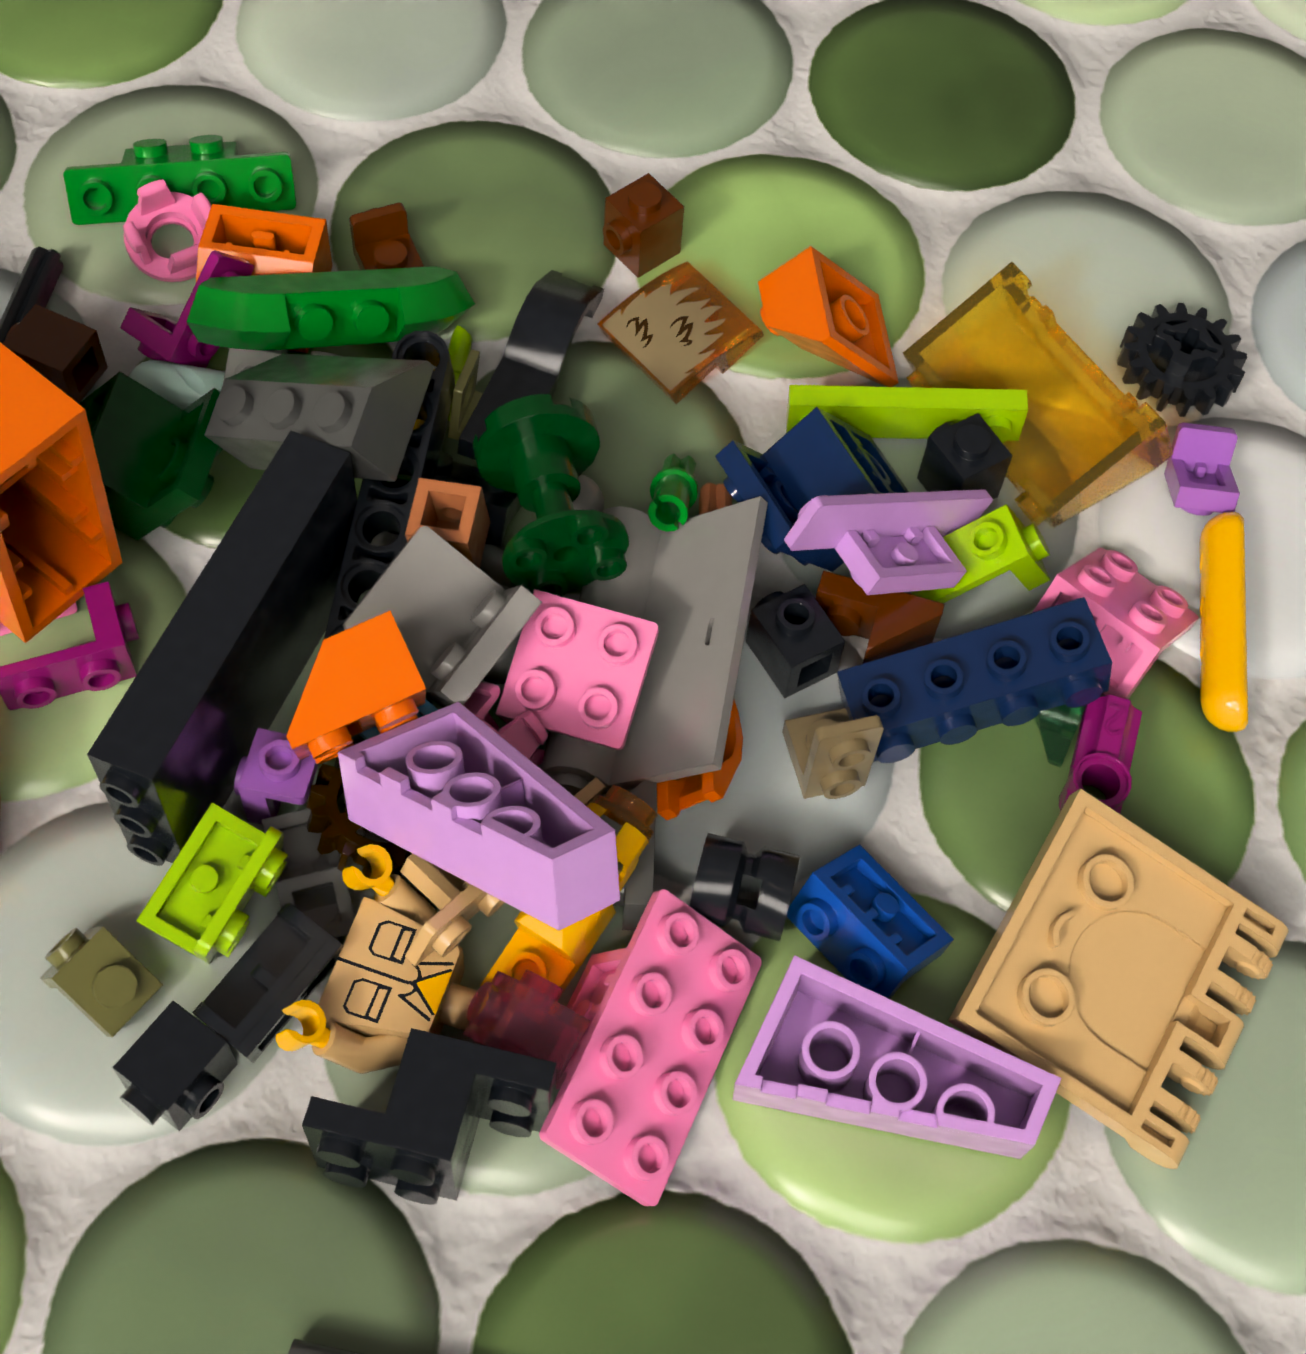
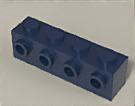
(980, 679)

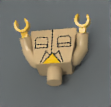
(373, 986)

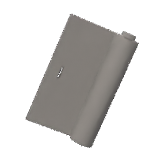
(699, 596)

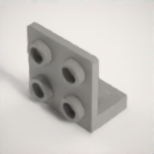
(447, 614)

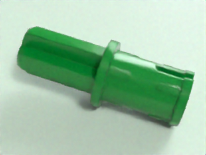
(673, 493)

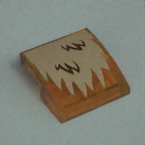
(680, 330)

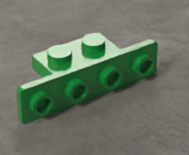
(204, 166)

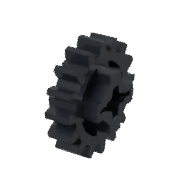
(1181, 359)

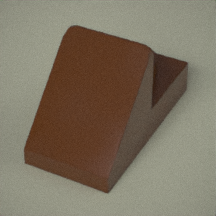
(888, 620)

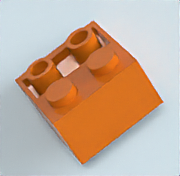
(267, 240)
(356, 684)

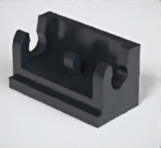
(272, 974)

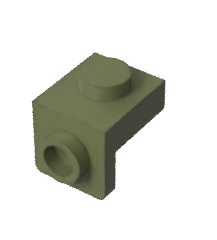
(100, 977)

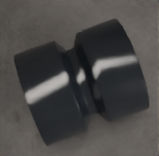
(720, 881)

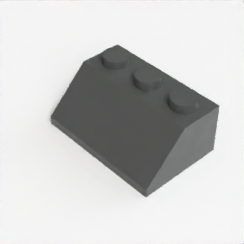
(338, 400)

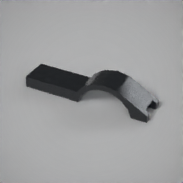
(534, 348)

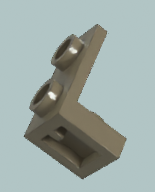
(832, 752)

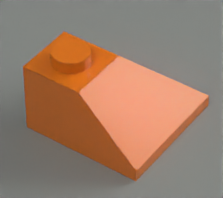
(828, 315)

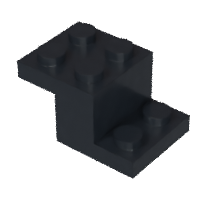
(431, 1117)

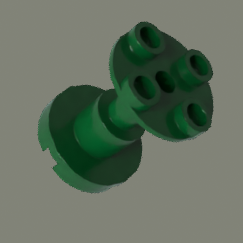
(539, 455)

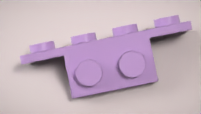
(891, 537)

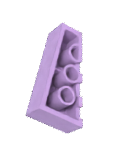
(483, 814)
(887, 1068)

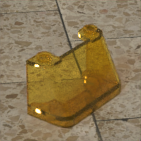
(1079, 427)

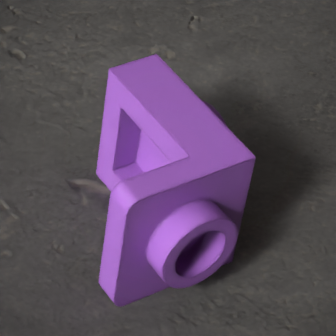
(1201, 470)
(272, 776)

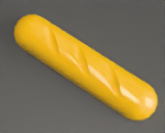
(1223, 623)

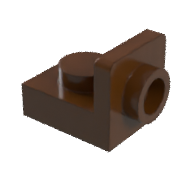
(383, 239)

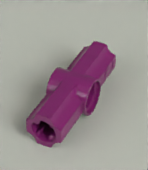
(1104, 750)

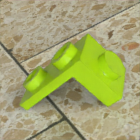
(991, 548)

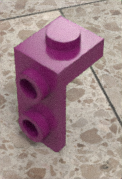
(173, 341)
(78, 668)

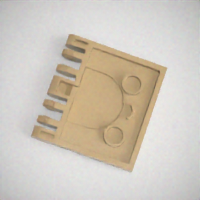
(1117, 975)

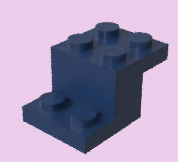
(809, 461)

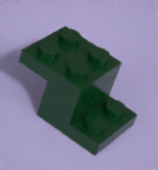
(150, 453)

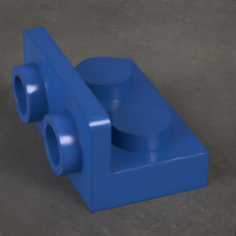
(866, 923)

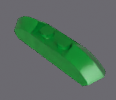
(326, 307)

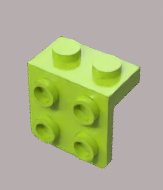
(212, 882)

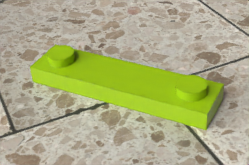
(910, 410)

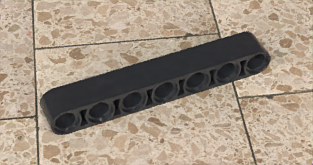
(389, 508)

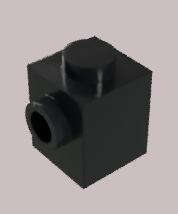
(964, 458)
(794, 640)
(175, 1069)

